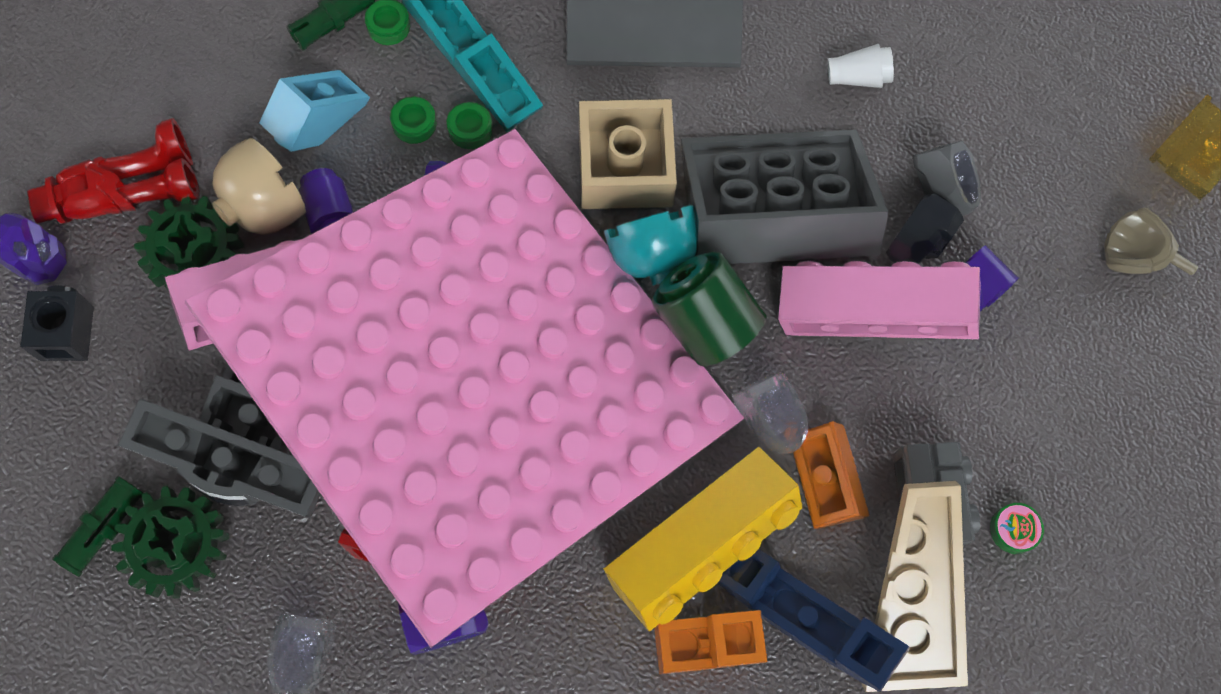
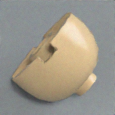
(253, 190)

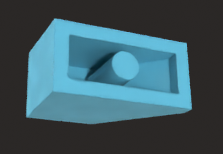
(311, 108)

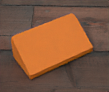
(830, 477)

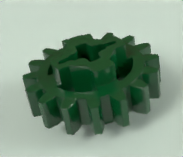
(174, 233)
(150, 550)

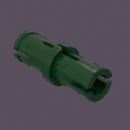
(325, 18)
(75, 554)

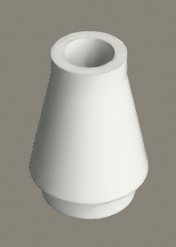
(862, 67)

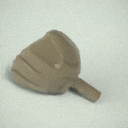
(1142, 245)

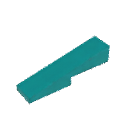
(477, 59)

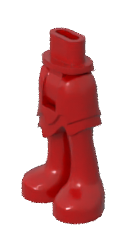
(96, 184)

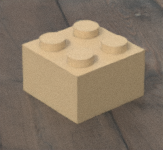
(626, 154)

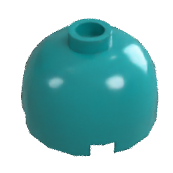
(654, 244)

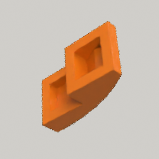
(710, 642)

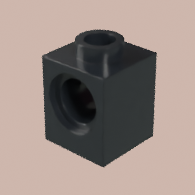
(65, 342)

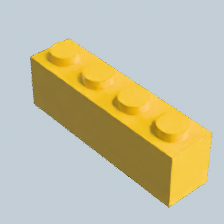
(705, 539)

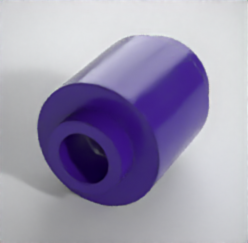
(324, 198)

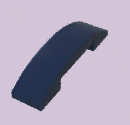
(814, 620)

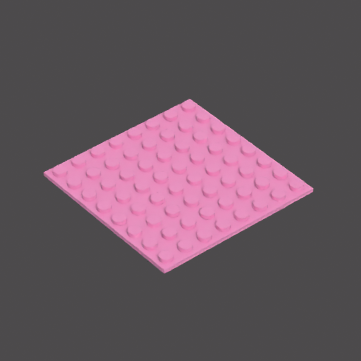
(465, 378)

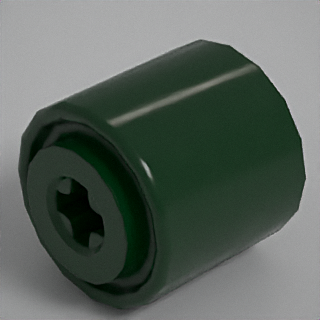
(708, 308)

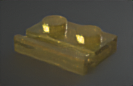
(1194, 150)

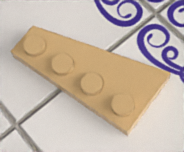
(925, 589)

